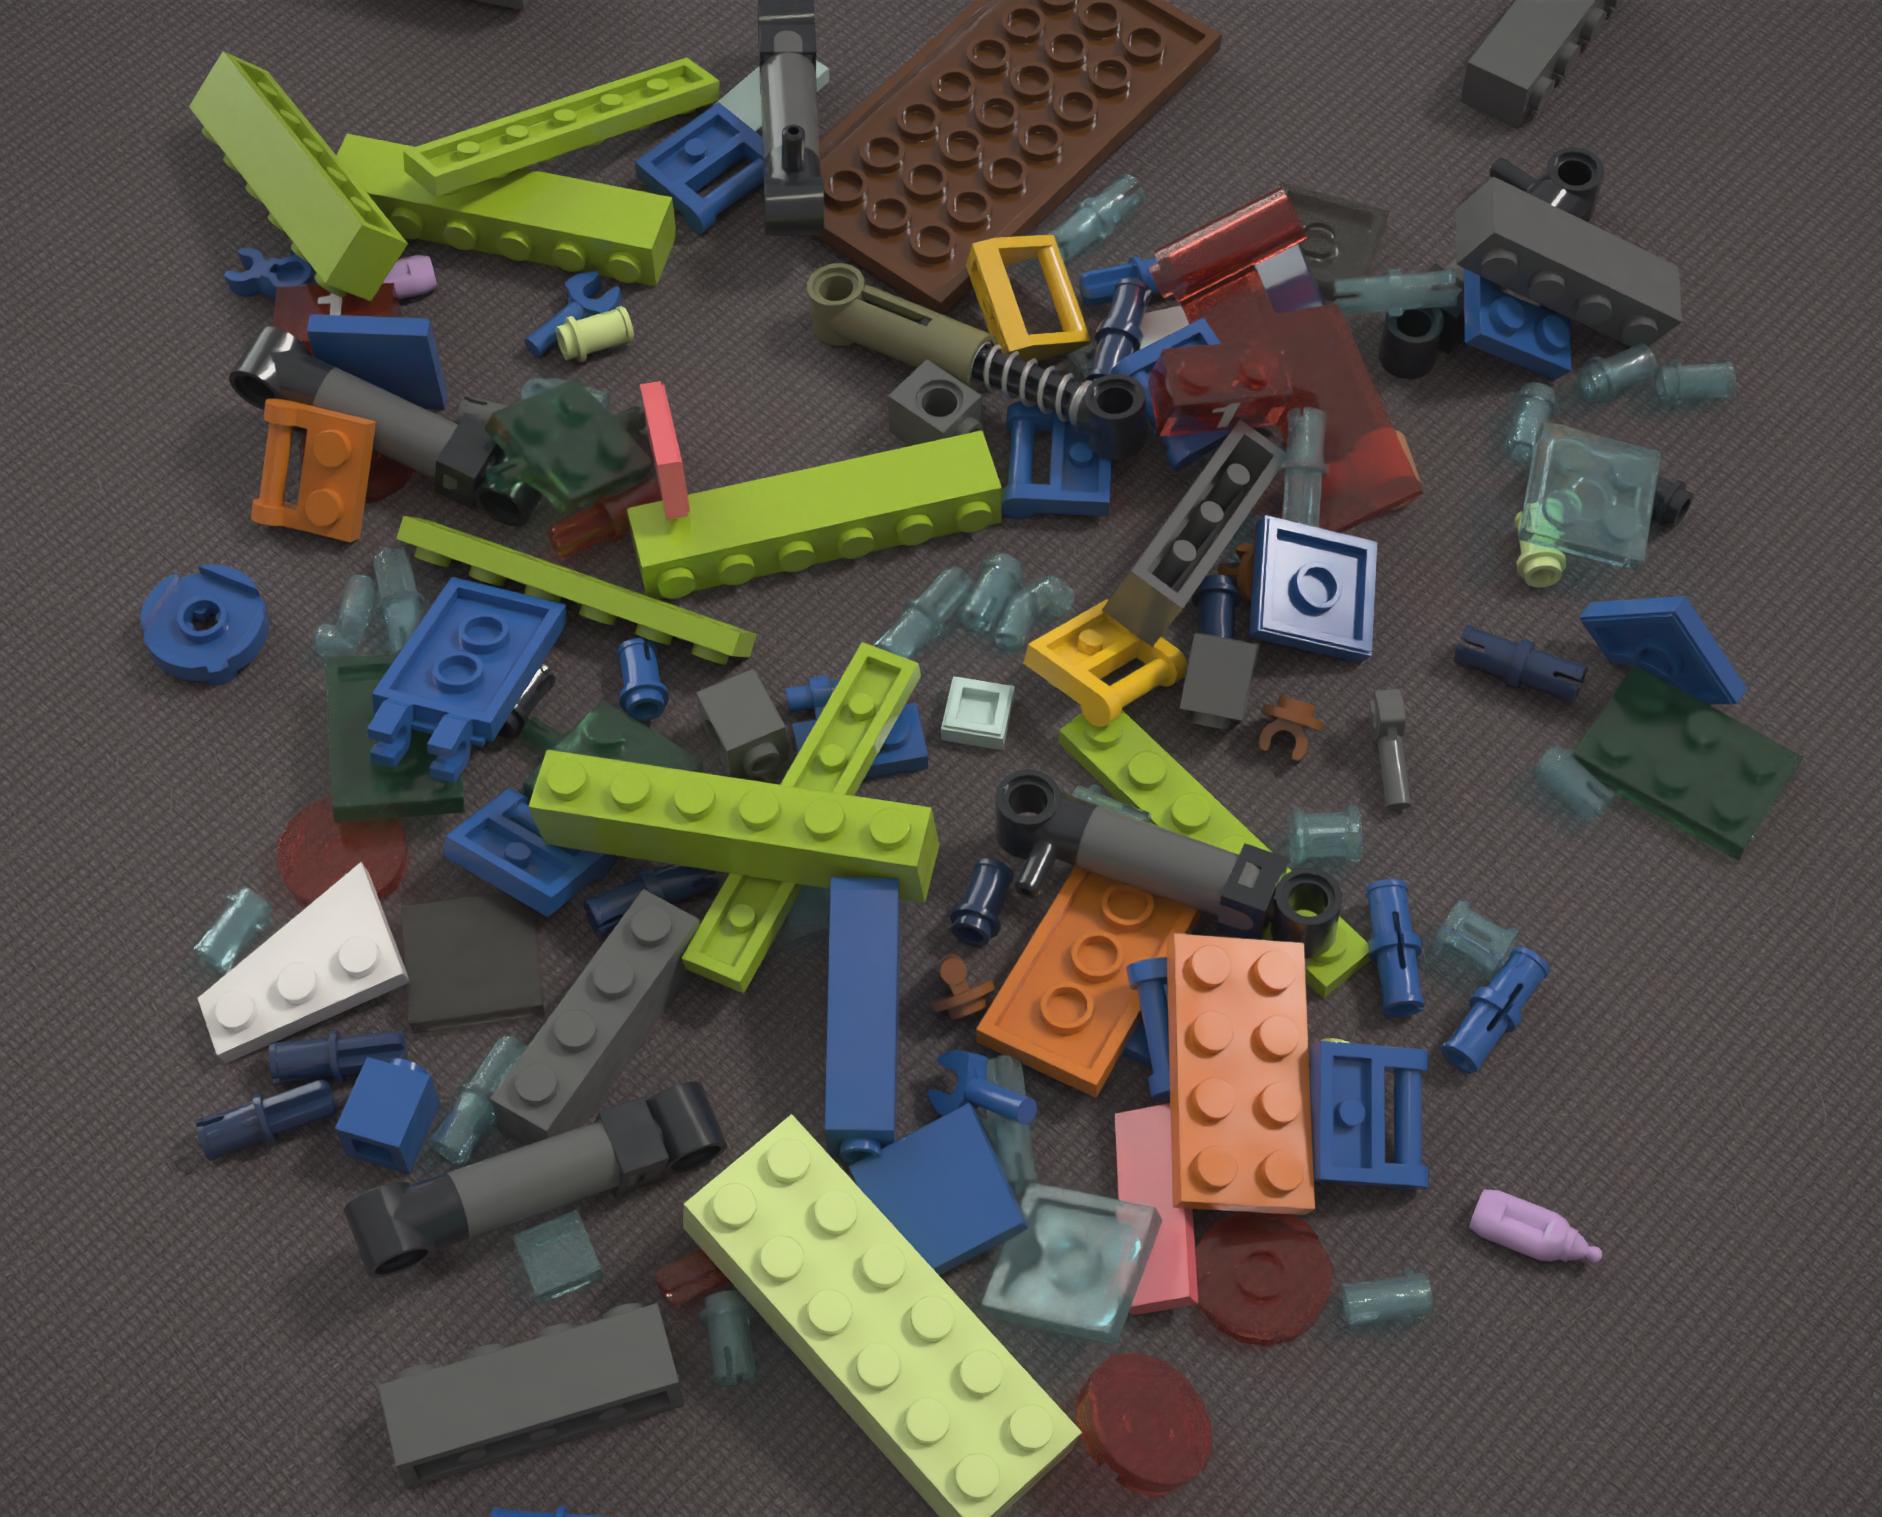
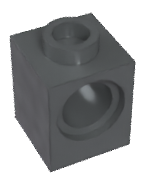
(933, 407)
(1218, 679)
(743, 726)

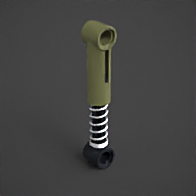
(852, 312)

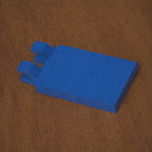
(462, 673)

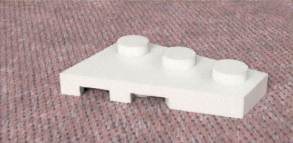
(307, 971)

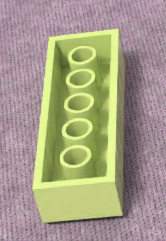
(878, 1326)

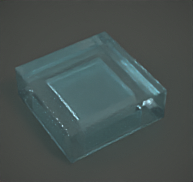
(558, 1256)

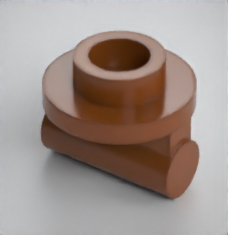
(963, 998)

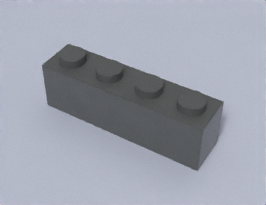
(1528, 52)
(1567, 264)
(1195, 533)
(597, 1024)
(530, 1394)

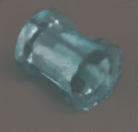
(1325, 834)
(1476, 939)

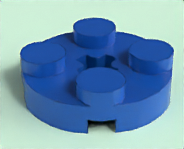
(212, 653)

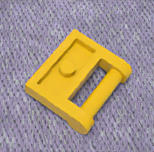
(1094, 646)

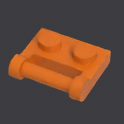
(332, 470)

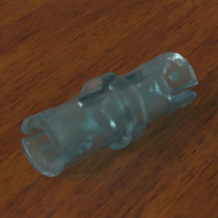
(1096, 217)
(1395, 292)

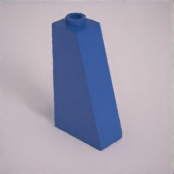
(862, 1017)

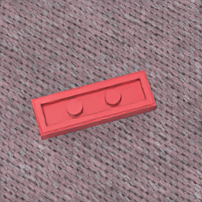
(665, 450)
(1146, 1179)

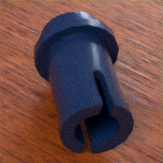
(1216, 605)
(982, 903)

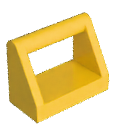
(999, 304)

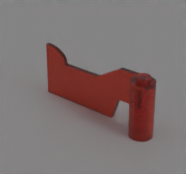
(1218, 279)

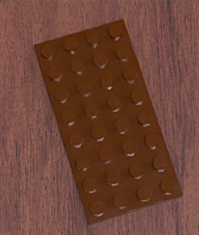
(996, 130)

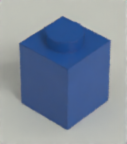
(388, 1114)

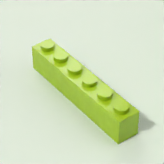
(297, 178)
(523, 215)
(817, 516)
(732, 824)

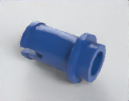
(643, 693)

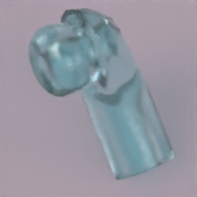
(353, 617)

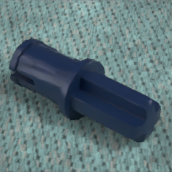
(332, 1055)
(264, 1118)

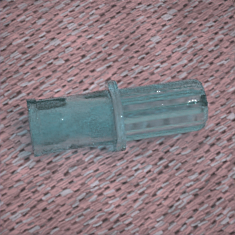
(1304, 466)
(400, 602)
(926, 616)
(473, 1109)
(1009, 1138)

